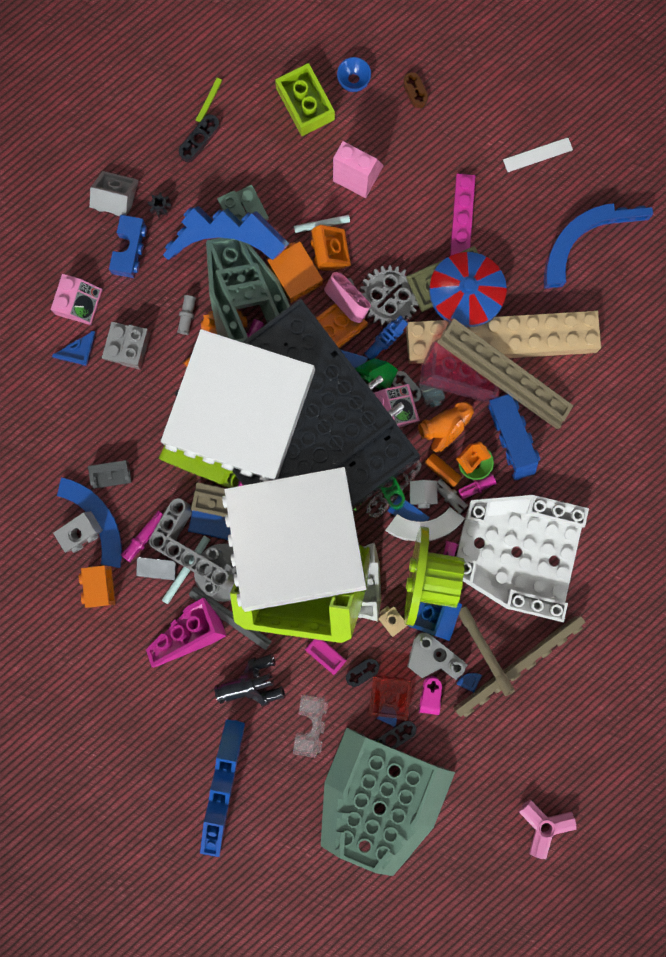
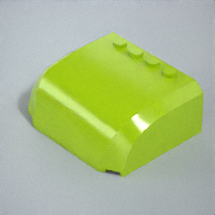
(320, 619)

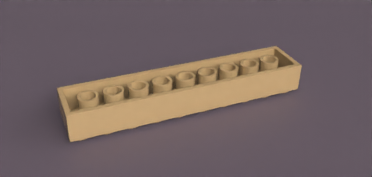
(518, 335)

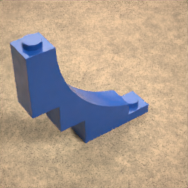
(221, 788)

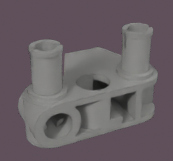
(424, 659)

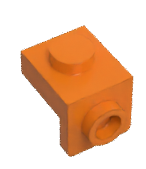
(473, 456)

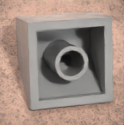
(113, 193)

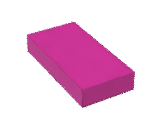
(326, 655)

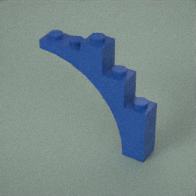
(253, 230)

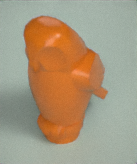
(446, 425)

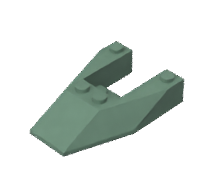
(239, 281)

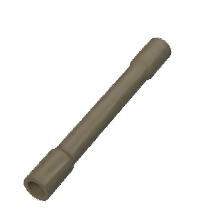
(502, 679)

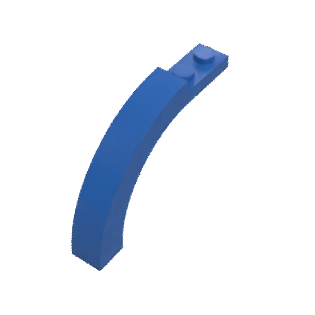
(556, 262)

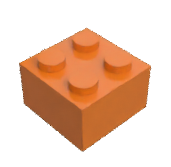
(97, 586)

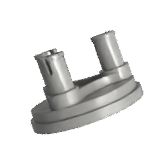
(220, 555)

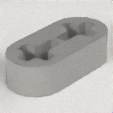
(407, 380)

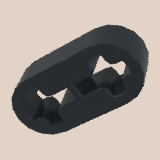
(359, 668)

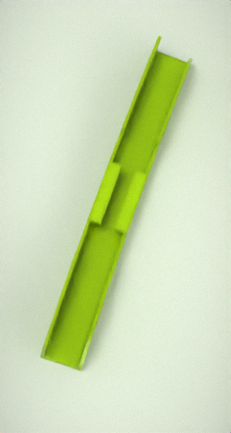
(213, 92)

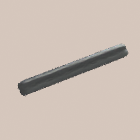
(227, 616)

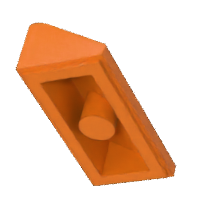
(443, 470)

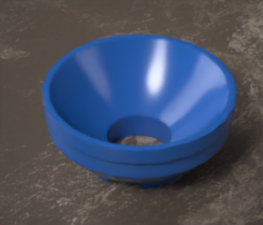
(354, 66)

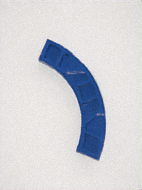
(89, 501)

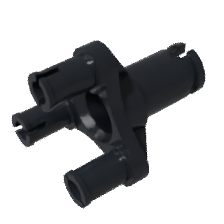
(251, 684)

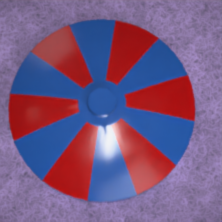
(467, 289)

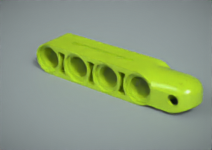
(198, 467)

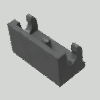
(110, 474)

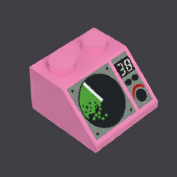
(76, 299)
(392, 396)

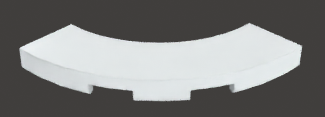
(438, 527)

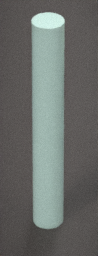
(327, 222)

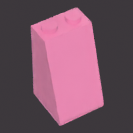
(355, 169)

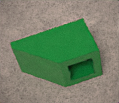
(377, 367)

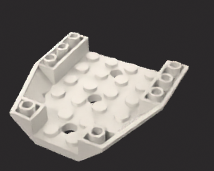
(540, 530)

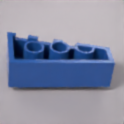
(514, 436)

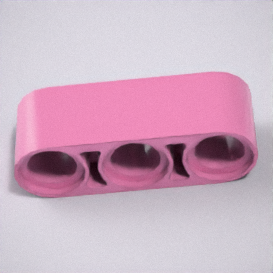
(347, 297)

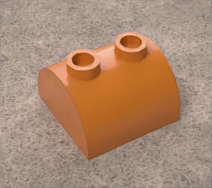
(330, 248)

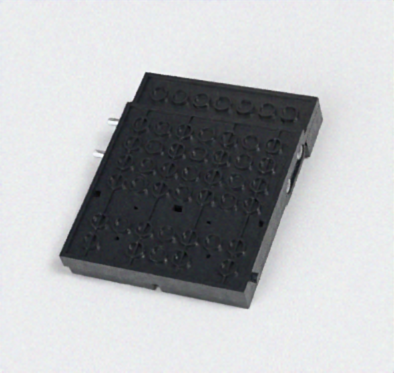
(340, 416)

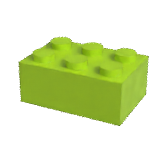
(305, 99)

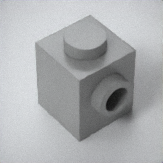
(423, 493)

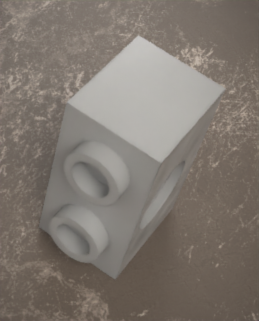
(68, 536)

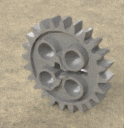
(377, 284)

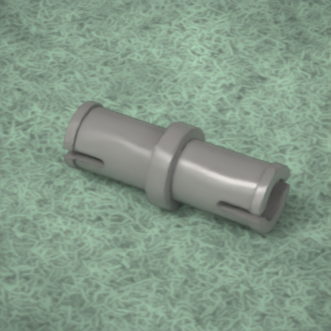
(186, 315)
(451, 496)

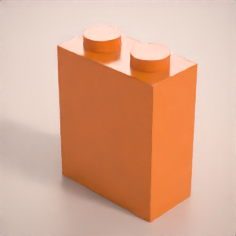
(295, 272)

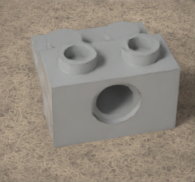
(126, 345)

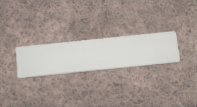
(537, 154)

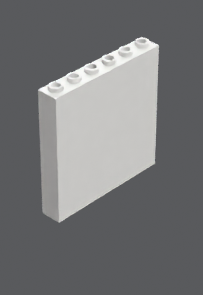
(238, 406)
(293, 539)

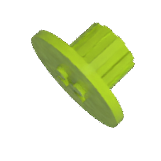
(432, 578)

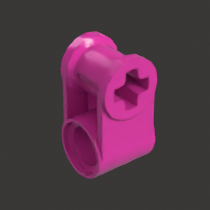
(431, 699)

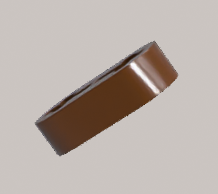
(419, 88)

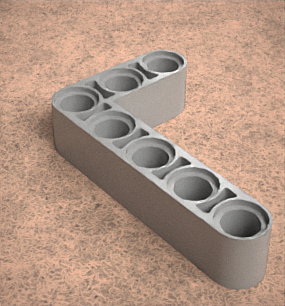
(183, 556)

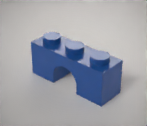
(127, 262)

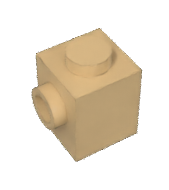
(391, 620)

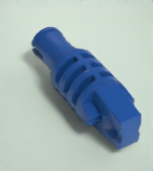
(387, 337)

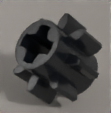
(159, 210)

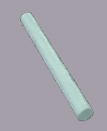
(184, 572)

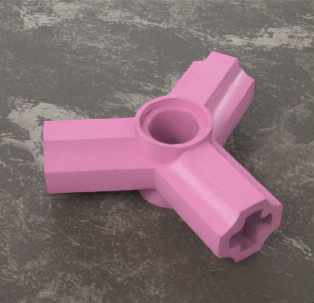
(558, 824)

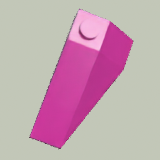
(191, 631)

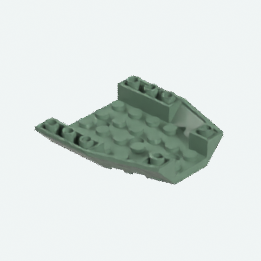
(360, 781)

